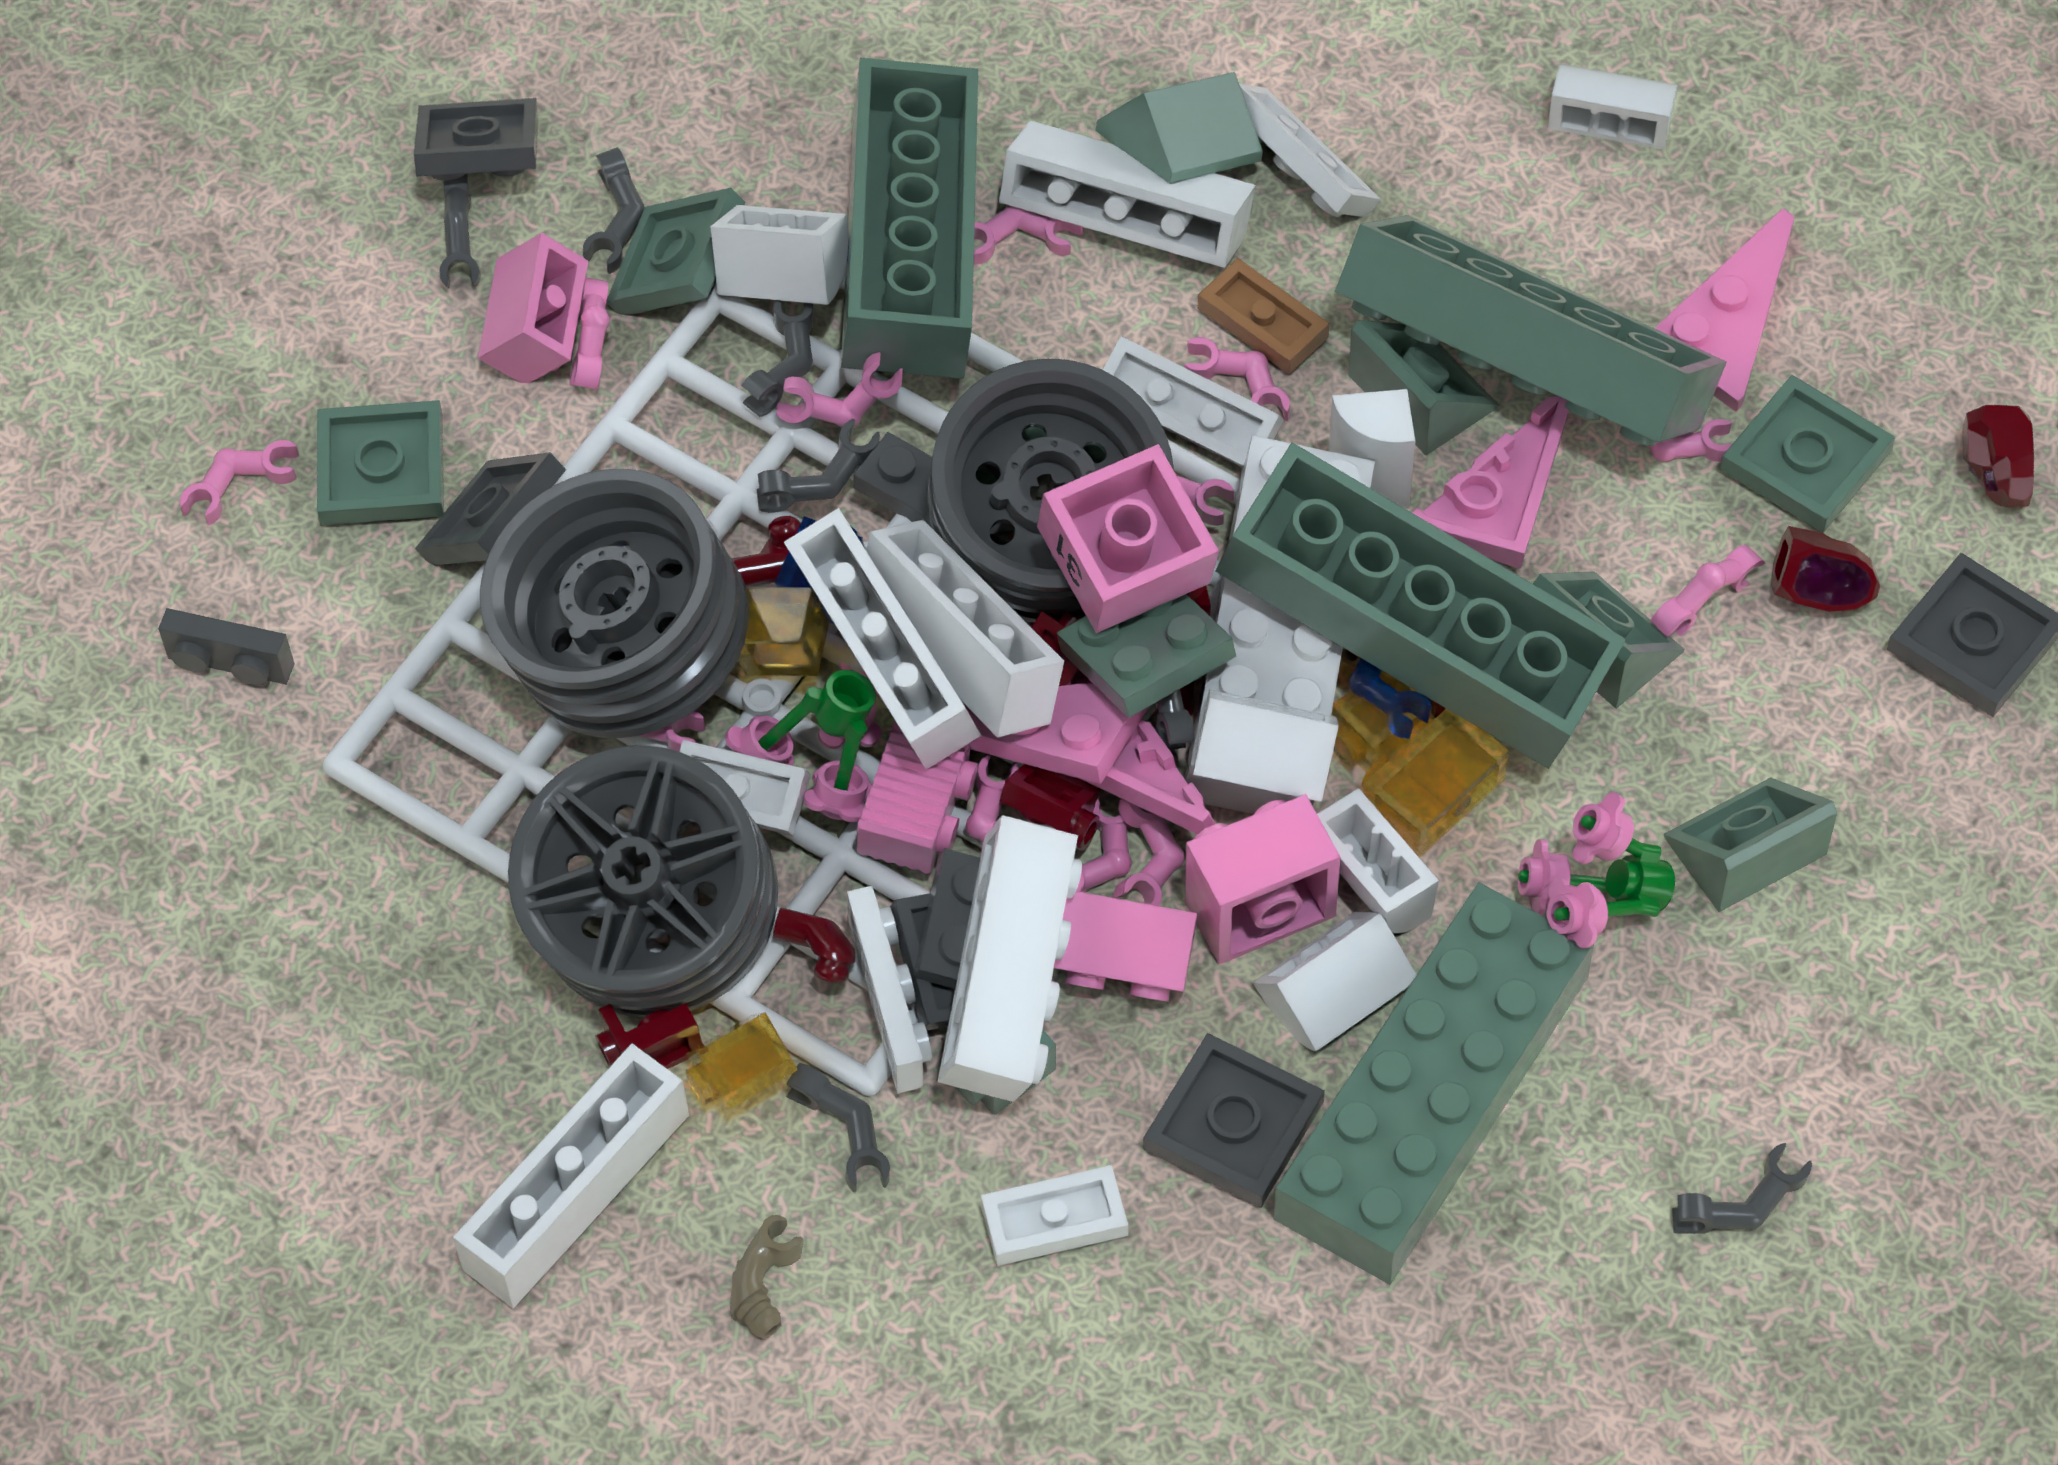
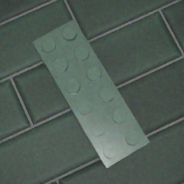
(911, 218)
(1529, 329)
(1420, 605)
(1432, 1084)

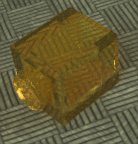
(784, 633)
(1364, 729)
(738, 1063)

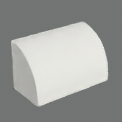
(1612, 106)
(780, 253)
(1380, 430)
(1265, 745)
(1380, 863)
(1337, 979)

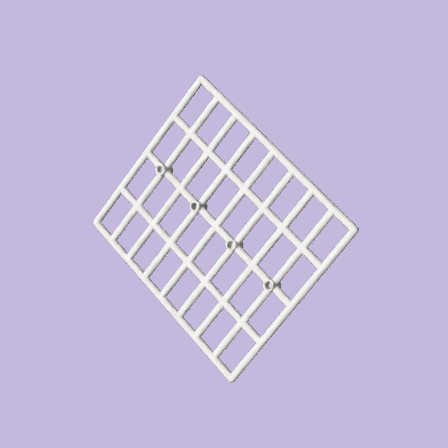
(756, 698)

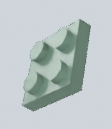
(671, 254)
(1807, 453)
(380, 462)
(1148, 653)

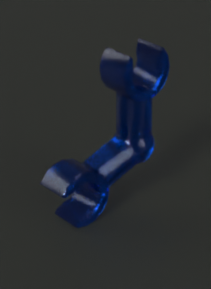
(1366, 684)

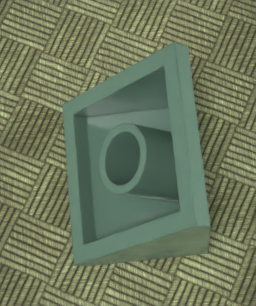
(1186, 129)
(1440, 391)
(1645, 648)
(1753, 840)

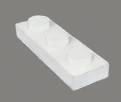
(1307, 157)
(1192, 403)
(888, 988)

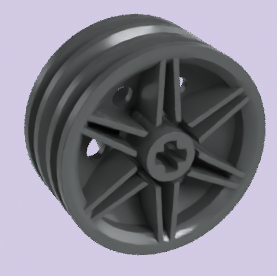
(985, 428)
(633, 628)
(708, 944)

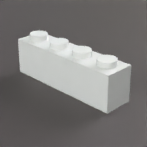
(1119, 196)
(973, 634)
(882, 638)
(1010, 959)
(571, 1176)

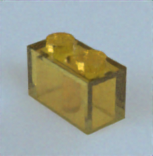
(1435, 779)

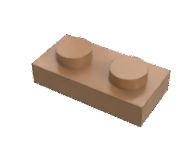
(1263, 315)

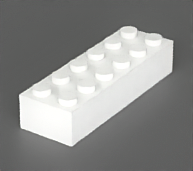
(1275, 653)

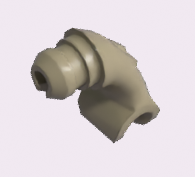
(748, 1294)

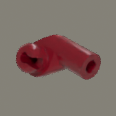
(766, 565)
(822, 937)

